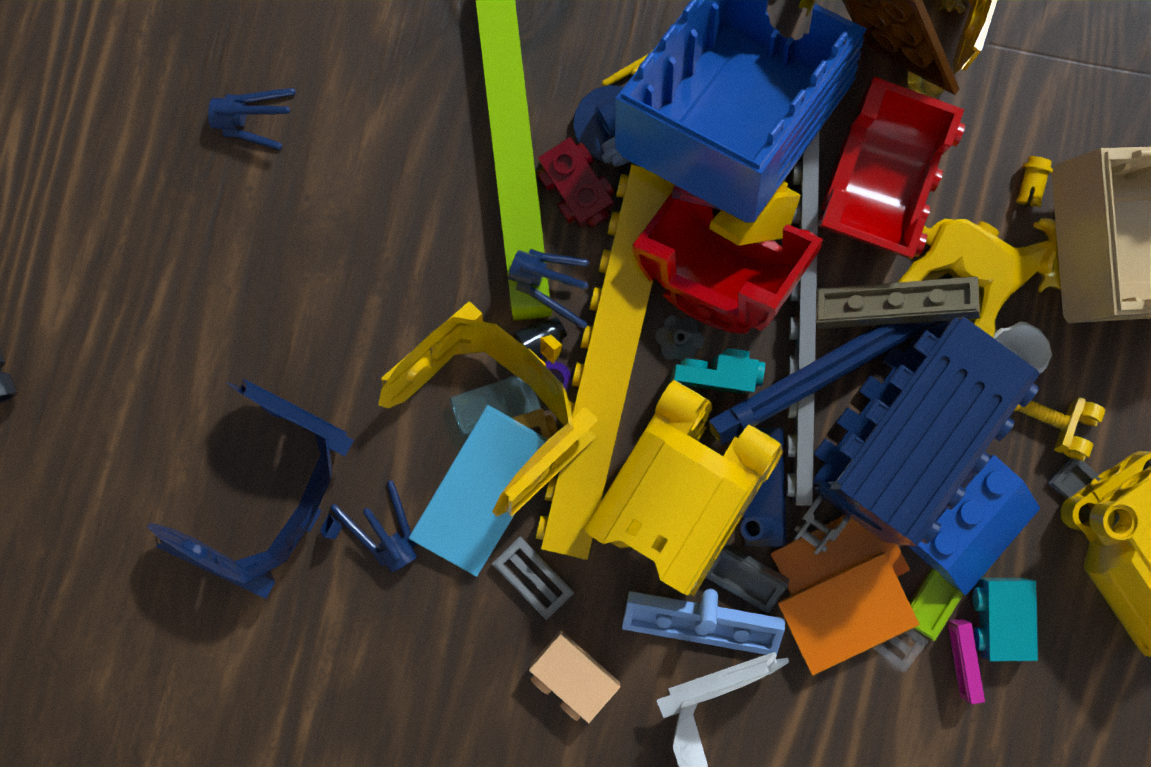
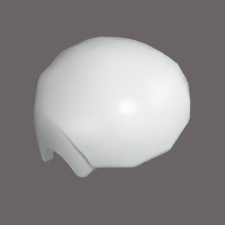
(1027, 343)

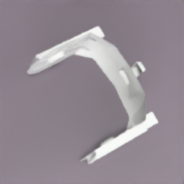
(686, 696)

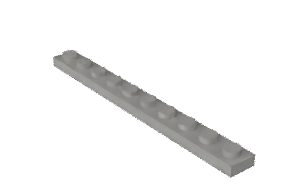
(803, 330)

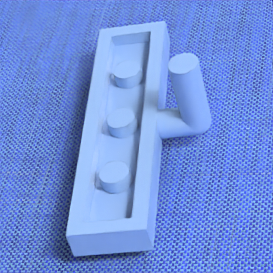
(703, 622)

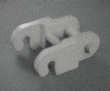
(831, 534)

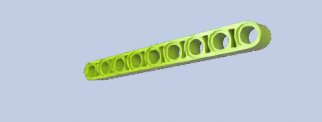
(511, 144)

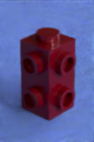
(582, 193)

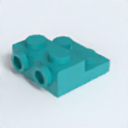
(728, 372)

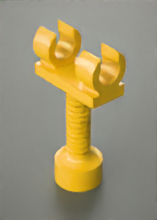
(1079, 410)

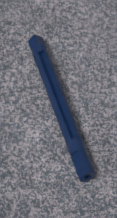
(812, 378)

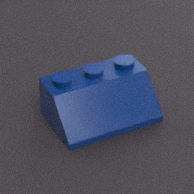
(979, 526)

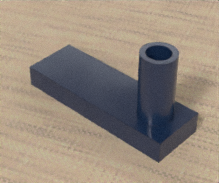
(766, 516)

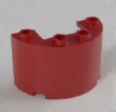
(890, 168)
(716, 278)

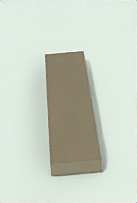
(897, 303)

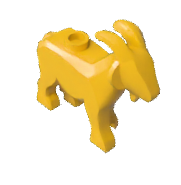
(976, 251)

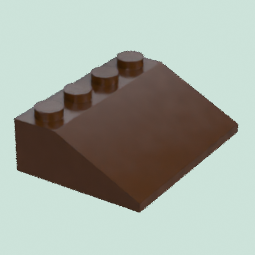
(905, 37)

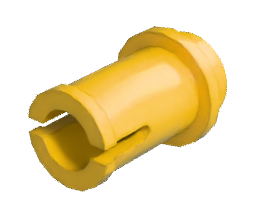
(1034, 179)

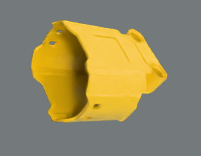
(680, 496)
(1120, 554)

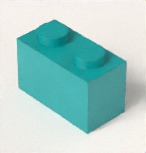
(1006, 619)

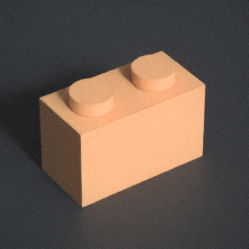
(573, 678)

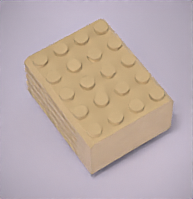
(1104, 234)

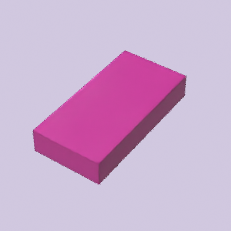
(966, 661)

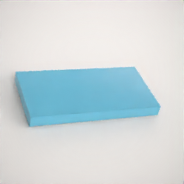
(460, 515)

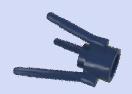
(232, 112)
(530, 269)
(392, 549)

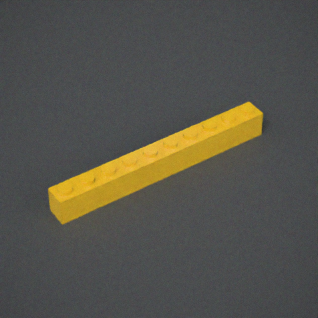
(607, 366)

